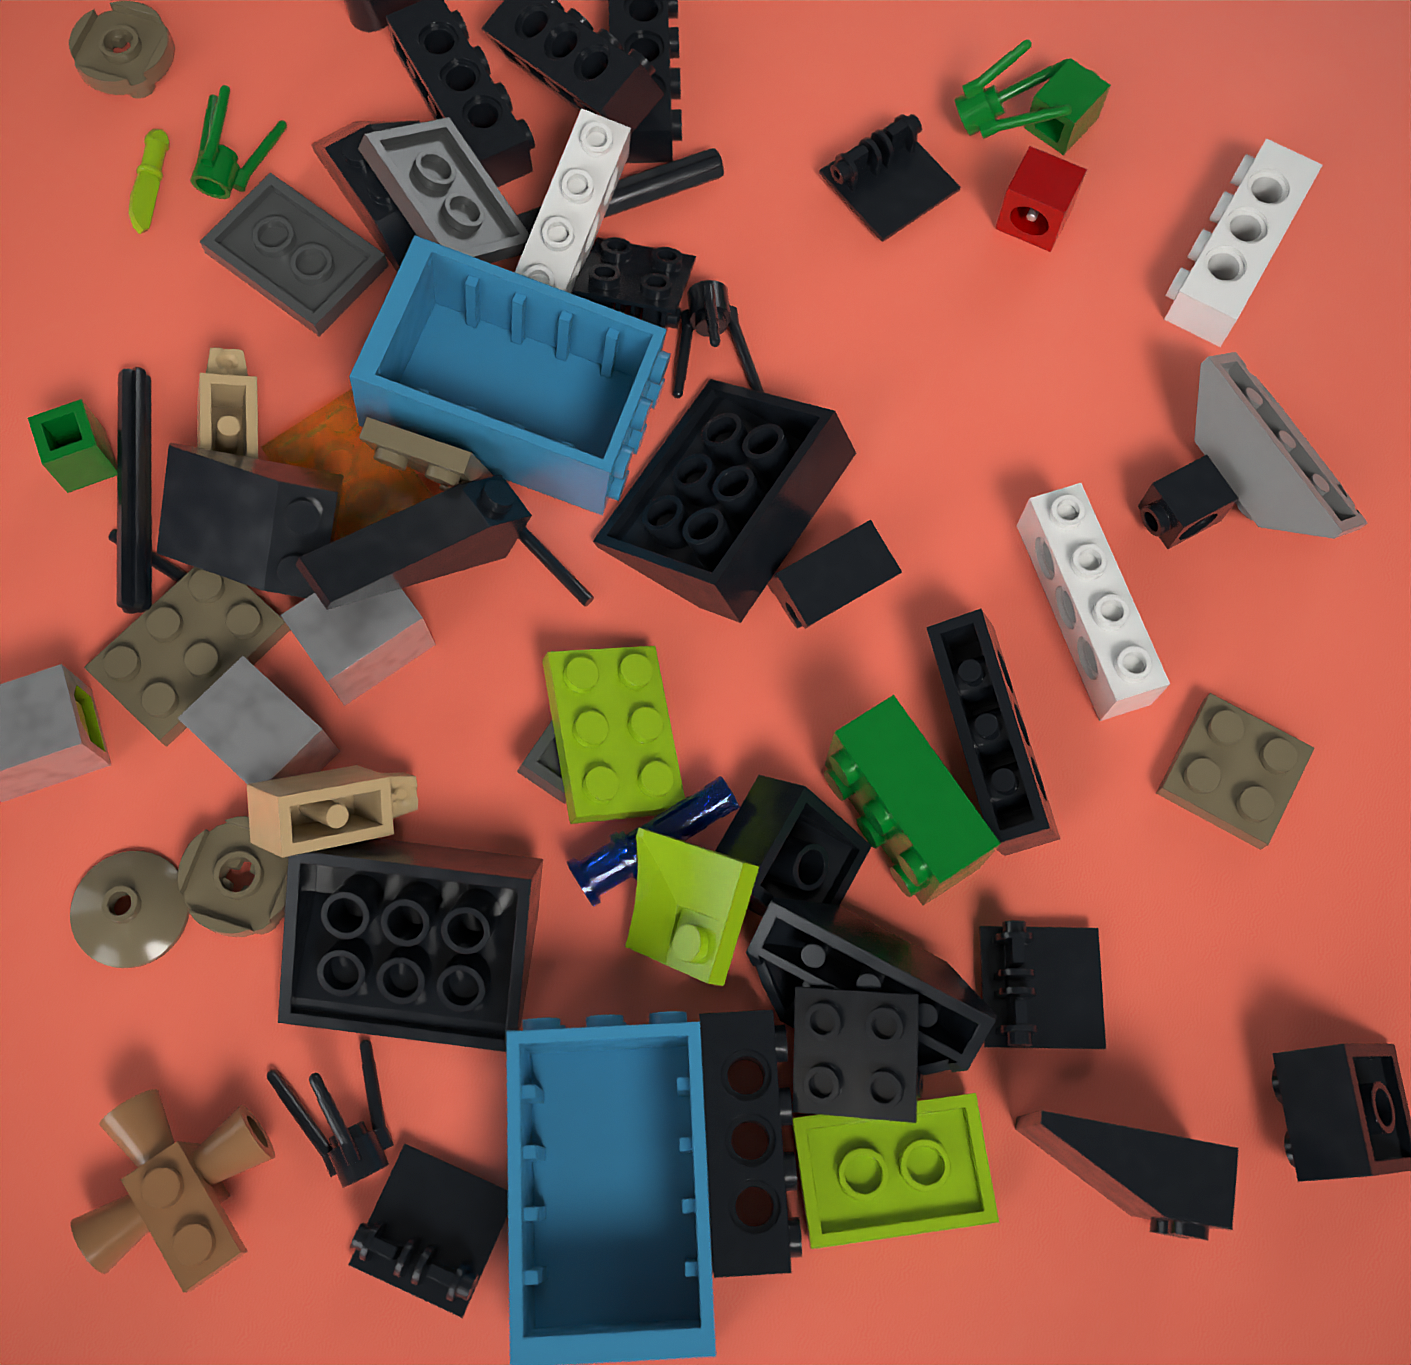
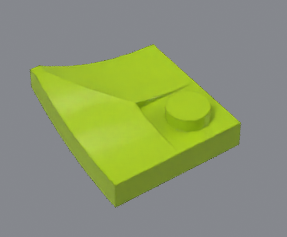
(688, 905)

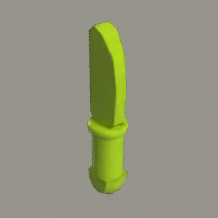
(148, 180)

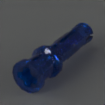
(618, 858)

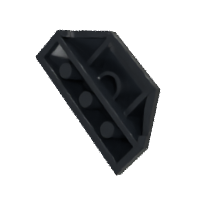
(363, 188)
(841, 950)

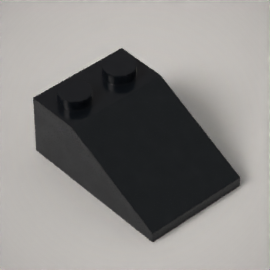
(246, 516)
(1148, 1174)

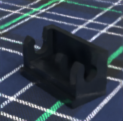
(834, 575)

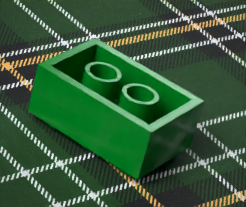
(907, 801)

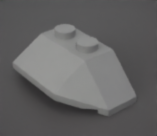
(1266, 456)

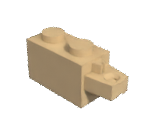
(227, 405)
(327, 808)

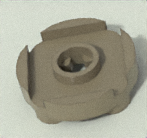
(124, 72)
(210, 893)

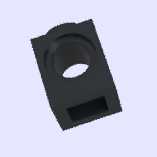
(1186, 502)

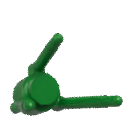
(983, 105)
(216, 164)

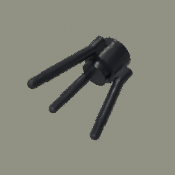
(710, 316)
(352, 1150)

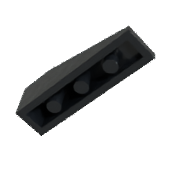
(423, 542)

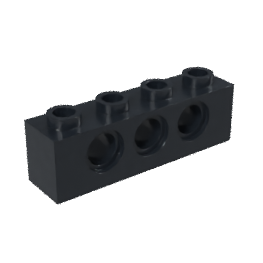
(646, 29)
(574, 60)
(458, 86)
(992, 732)
(737, 1246)

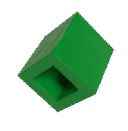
(1073, 87)
(73, 446)

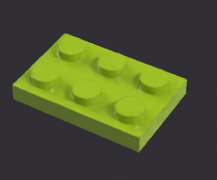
(612, 733)
(894, 1176)

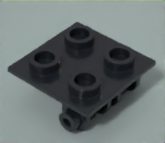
(890, 178)
(636, 278)
(1042, 986)
(856, 1054)
(431, 1230)

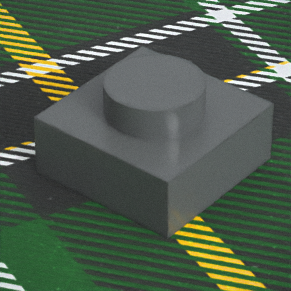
(543, 765)

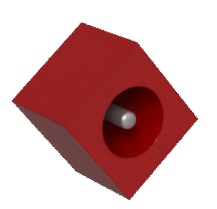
(1040, 198)

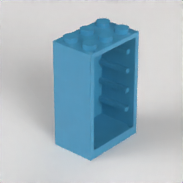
(513, 373)
(608, 1192)

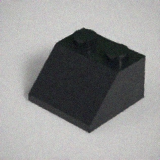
(796, 843)
(1343, 1111)

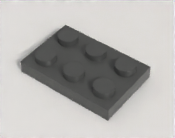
(444, 189)
(294, 254)

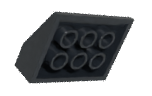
(728, 496)
(409, 941)

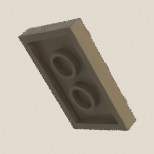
(184, 648)

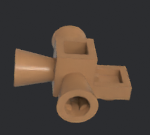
(172, 1191)

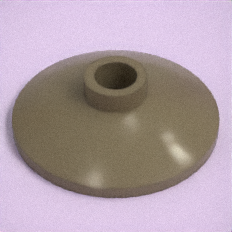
(150, 924)

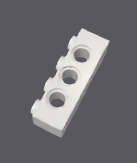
(576, 201)
(1242, 243)
(1091, 602)

